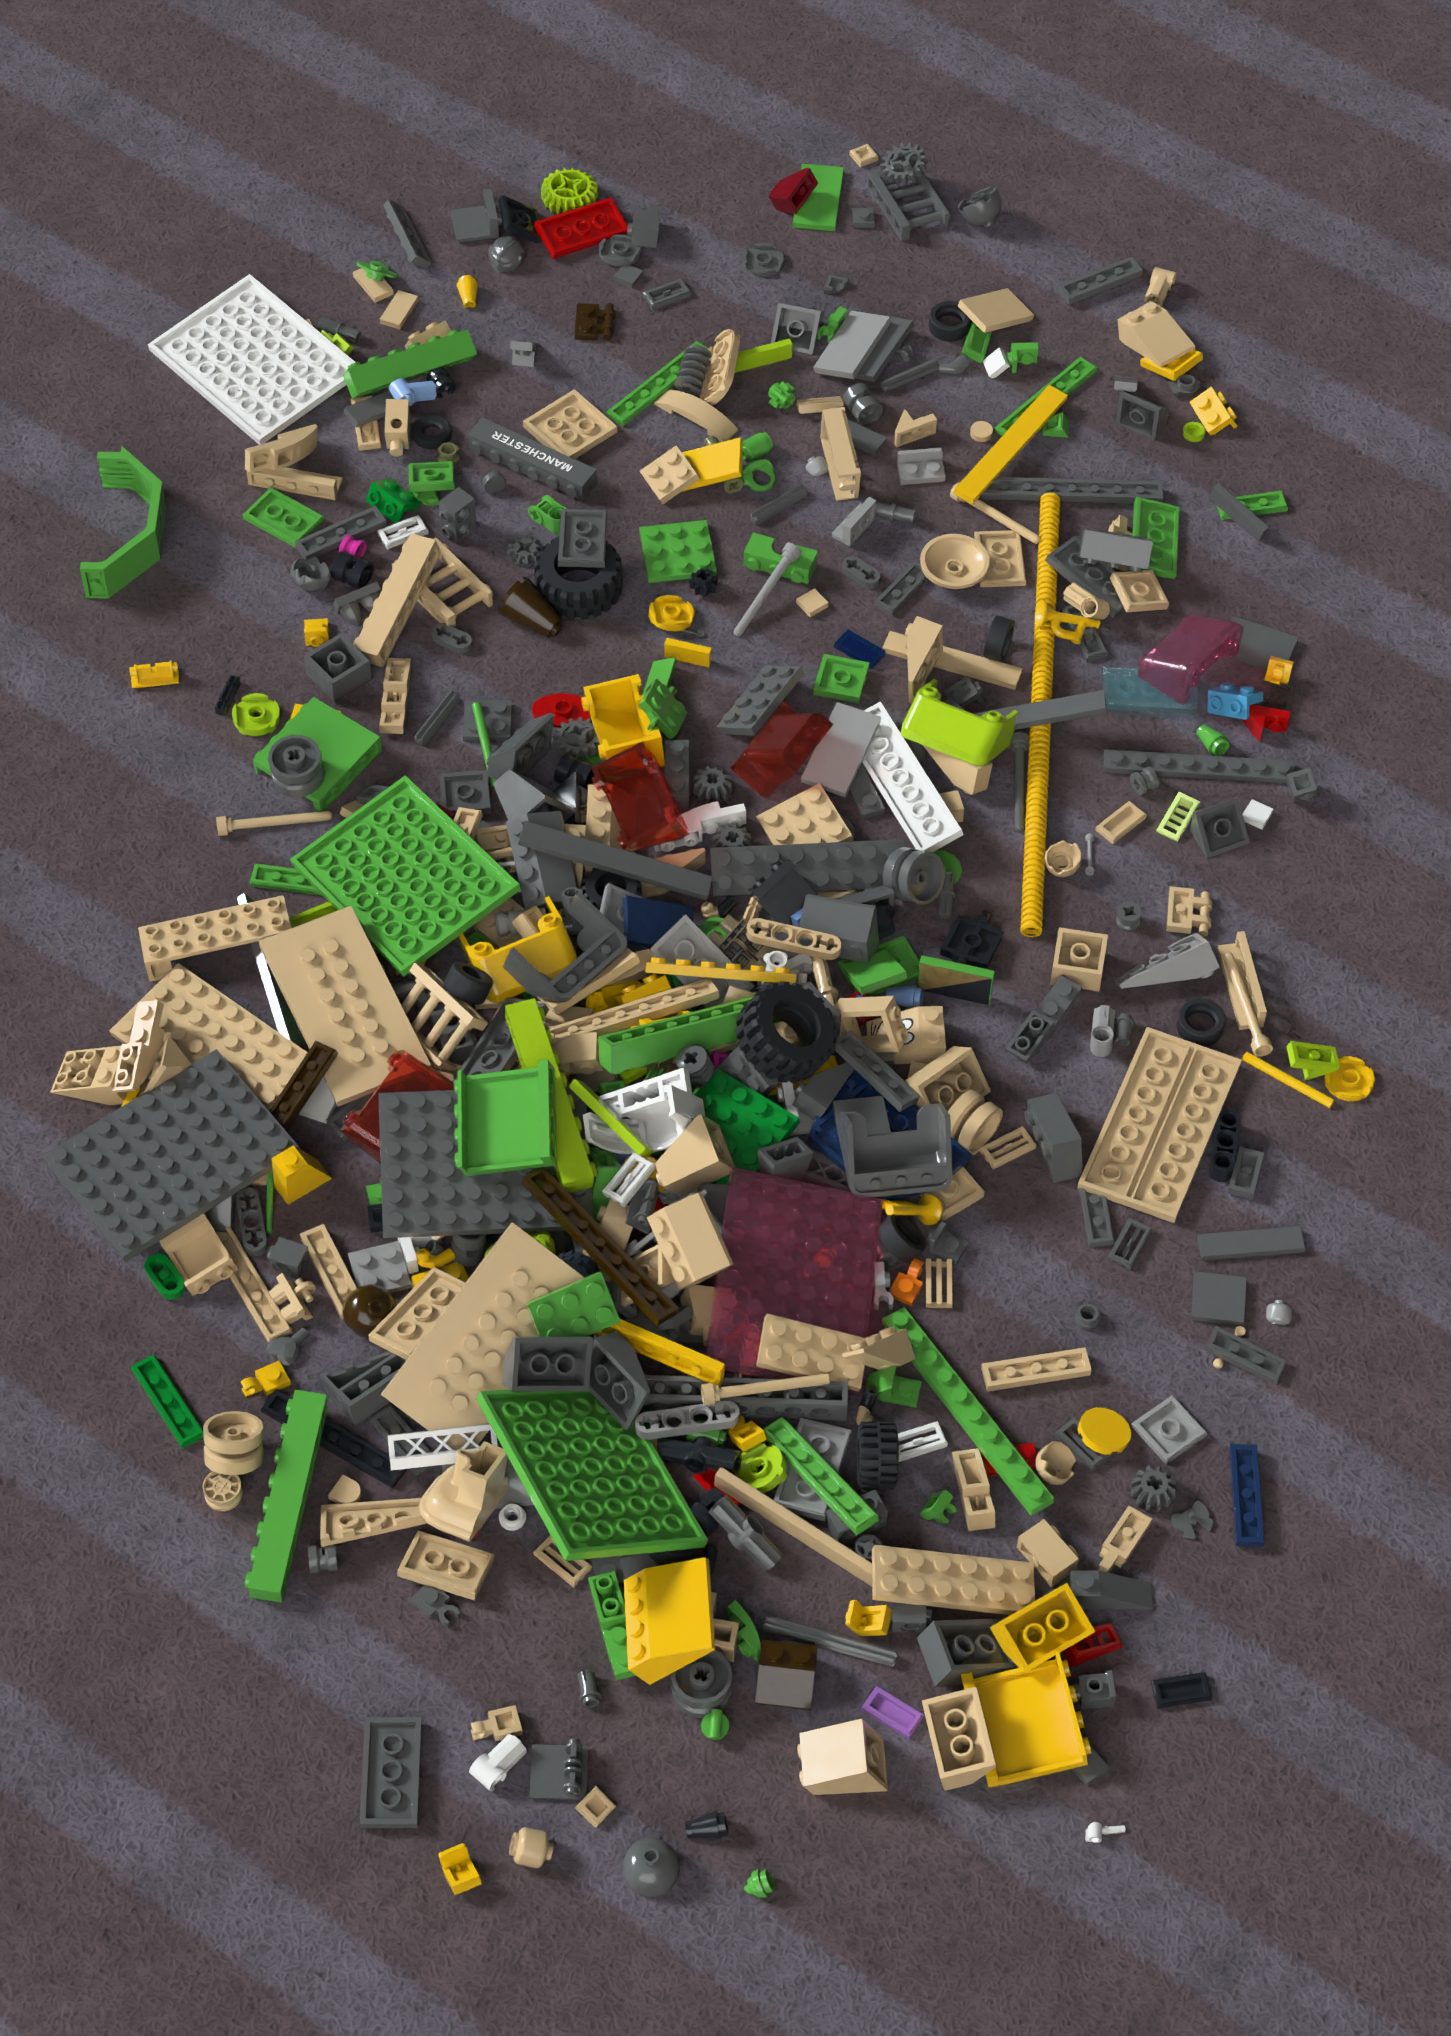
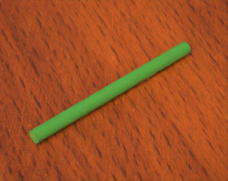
(269, 1206)

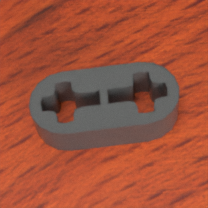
(861, 572)
(452, 638)

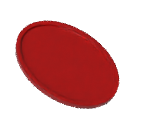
(562, 706)

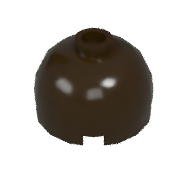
(367, 1308)

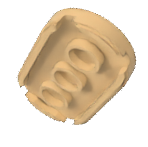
(721, 367)

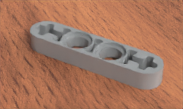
(686, 1415)

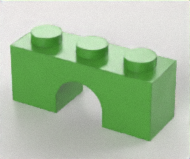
(761, 556)

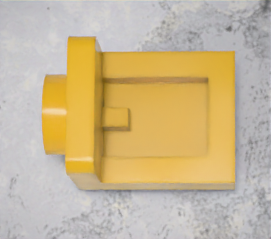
(869, 1619)
(459, 1869)

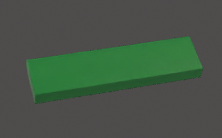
(167, 1401)

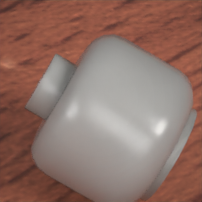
(817, 466)
(1279, 1313)

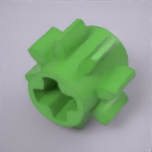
(781, 395)

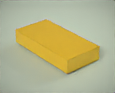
(687, 652)

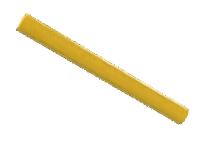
(1288, 1079)

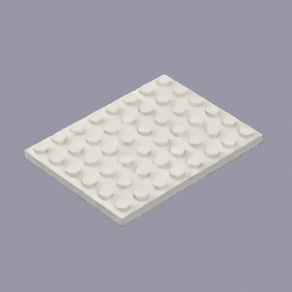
(254, 359)

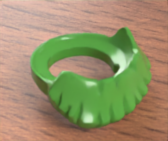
(763, 465)

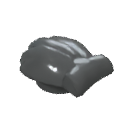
(1184, 385)

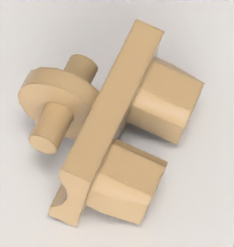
(287, 1290)

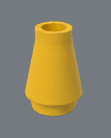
(468, 289)

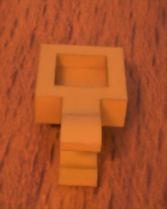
(908, 1286)

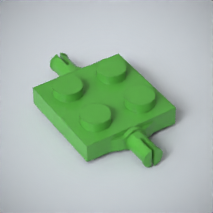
(663, 709)

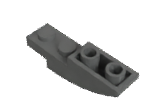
(1045, 1020)

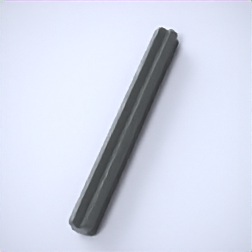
(830, 1641)

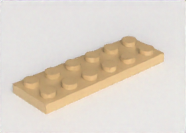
(951, 1580)

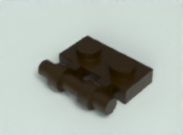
(587, 321)

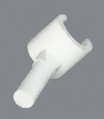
(1095, 1831)

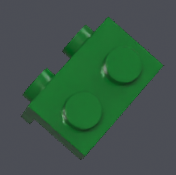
(391, 499)

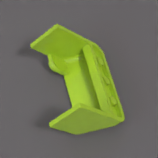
(955, 730)

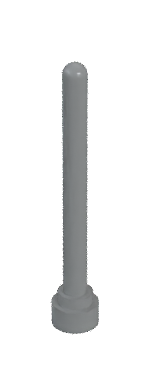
(789, 554)

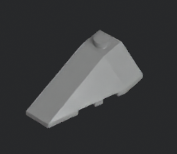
(1188, 960)

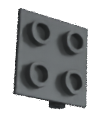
(559, 1771)

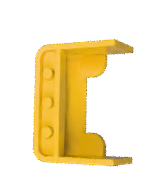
(546, 951)

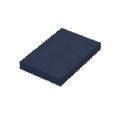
(650, 919)

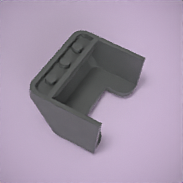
(898, 1160)

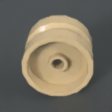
(973, 1120)
(233, 1443)

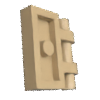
(1180, 911)

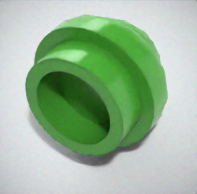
(760, 1883)

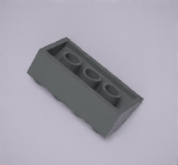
(540, 872)

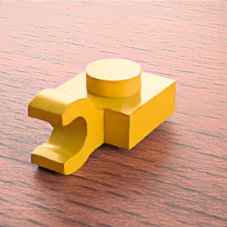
(267, 1379)

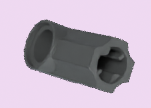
(571, 924)

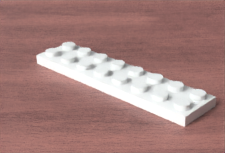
(908, 787)

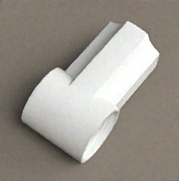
(494, 1767)

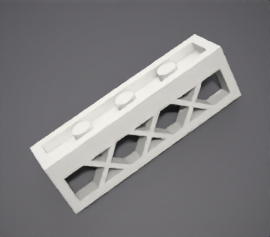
(437, 1457)

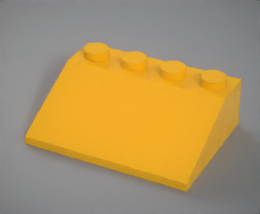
(668, 1618)

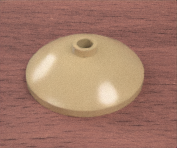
(954, 553)

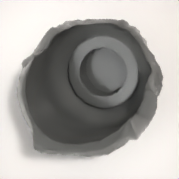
(506, 254)
(310, 574)

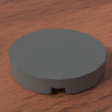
(614, 253)
(763, 260)

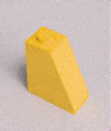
(297, 1174)

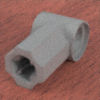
(1102, 1031)

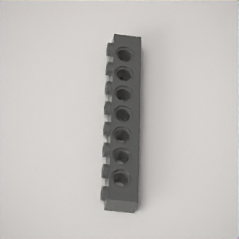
(811, 1403)

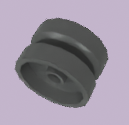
(296, 765)
(914, 875)
(703, 1685)

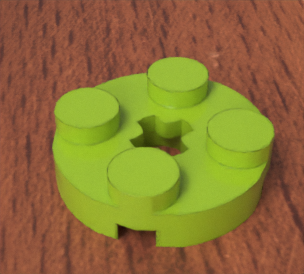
(260, 725)
(772, 1473)

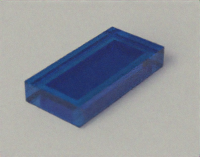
(859, 648)

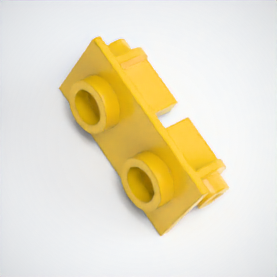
(161, 674)

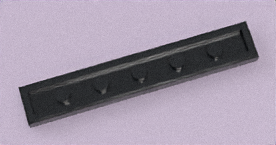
(342, 1444)

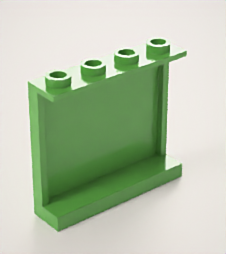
(343, 745)
(506, 1120)

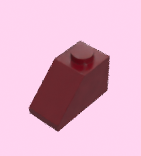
(793, 191)

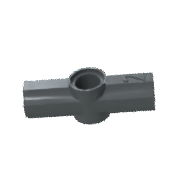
(746, 1533)

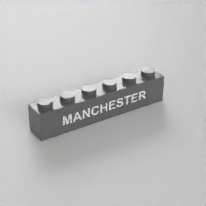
(532, 459)

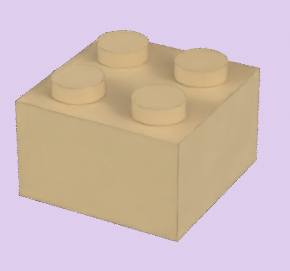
(1079, 958)

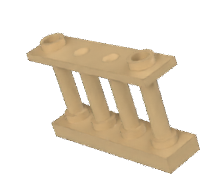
(434, 602)
(453, 1007)

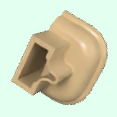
(466, 1492)

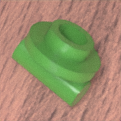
(715, 1725)

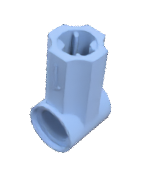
(413, 391)

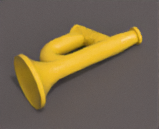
(1045, 613)
(928, 1209)

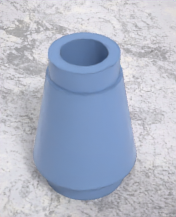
(907, 996)

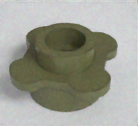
(448, 452)

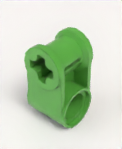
(547, 514)

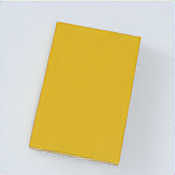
(716, 462)

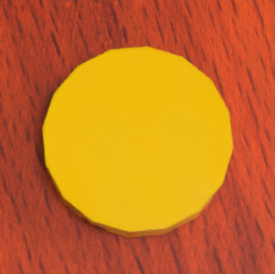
(671, 613)
(1351, 1081)
(1104, 1431)

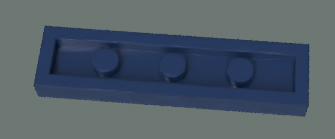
(1246, 1495)

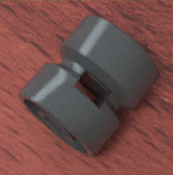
(862, 403)
(468, 1248)

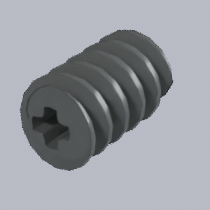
(693, 370)
(698, 1063)

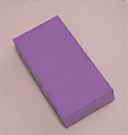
(892, 1712)

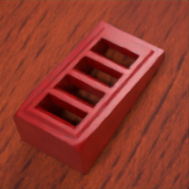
(1077, 1654)

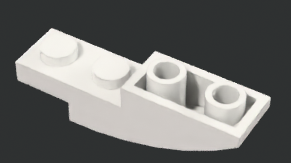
(706, 820)

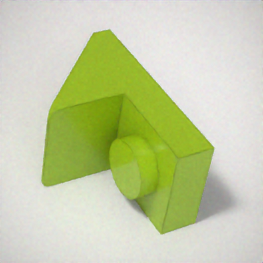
(1313, 1058)

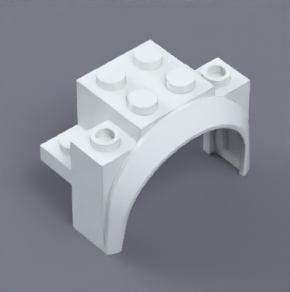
(656, 1109)

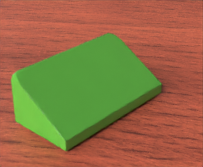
(663, 671)

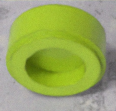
(1194, 431)

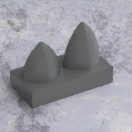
(349, 603)

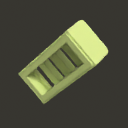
(1186, 802)

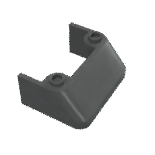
(599, 942)

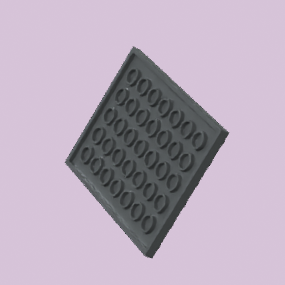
(169, 1155)
(432, 1196)

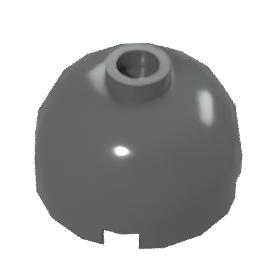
(982, 207)
(650, 1867)

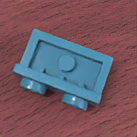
(1232, 701)

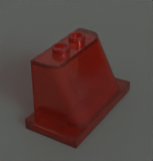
(780, 748)

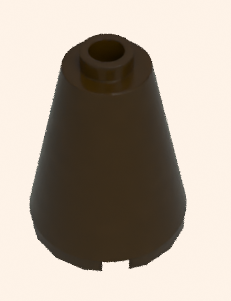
(530, 609)

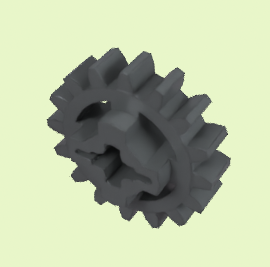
(904, 163)
(576, 738)

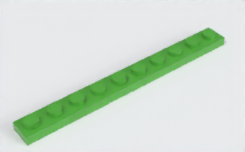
(972, 1416)

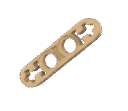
(792, 942)

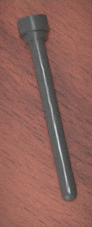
(1019, 744)

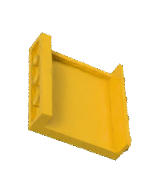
(1031, 1721)

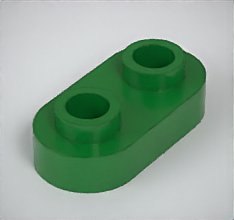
(166, 1277)

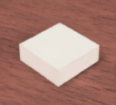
(996, 363)
(1257, 814)

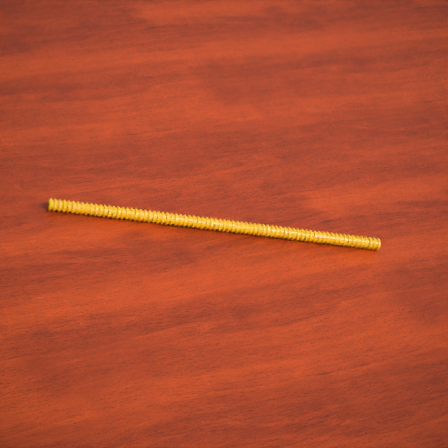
(1040, 735)

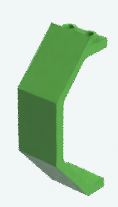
(144, 550)

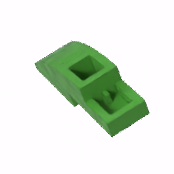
(612, 1620)

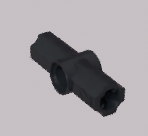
(699, 1455)

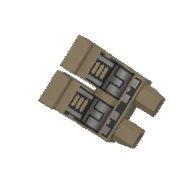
(738, 946)

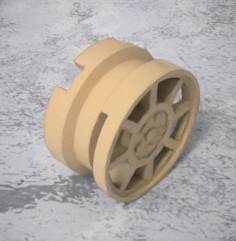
(222, 1491)

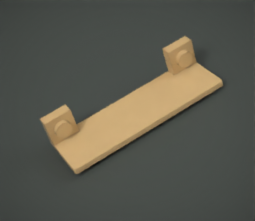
(210, 933)

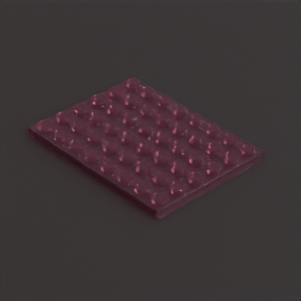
(794, 1256)

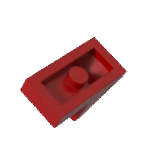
(1266, 717)

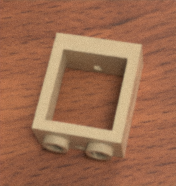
(874, 1006)

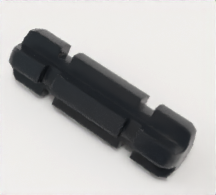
(227, 695)

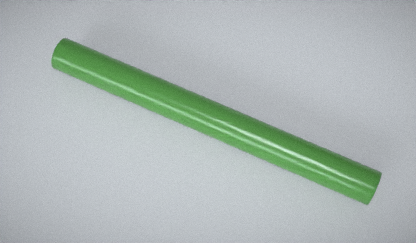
(483, 735)

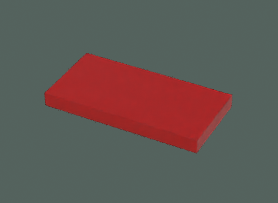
(581, 227)

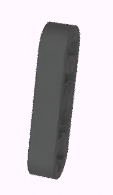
(245, 1214)

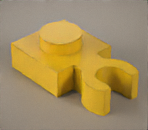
(746, 1434)

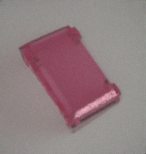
(1189, 653)

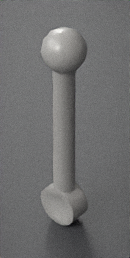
(1089, 869)

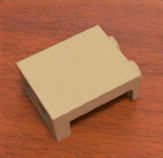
(199, 1255)

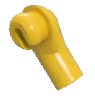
(429, 1261)

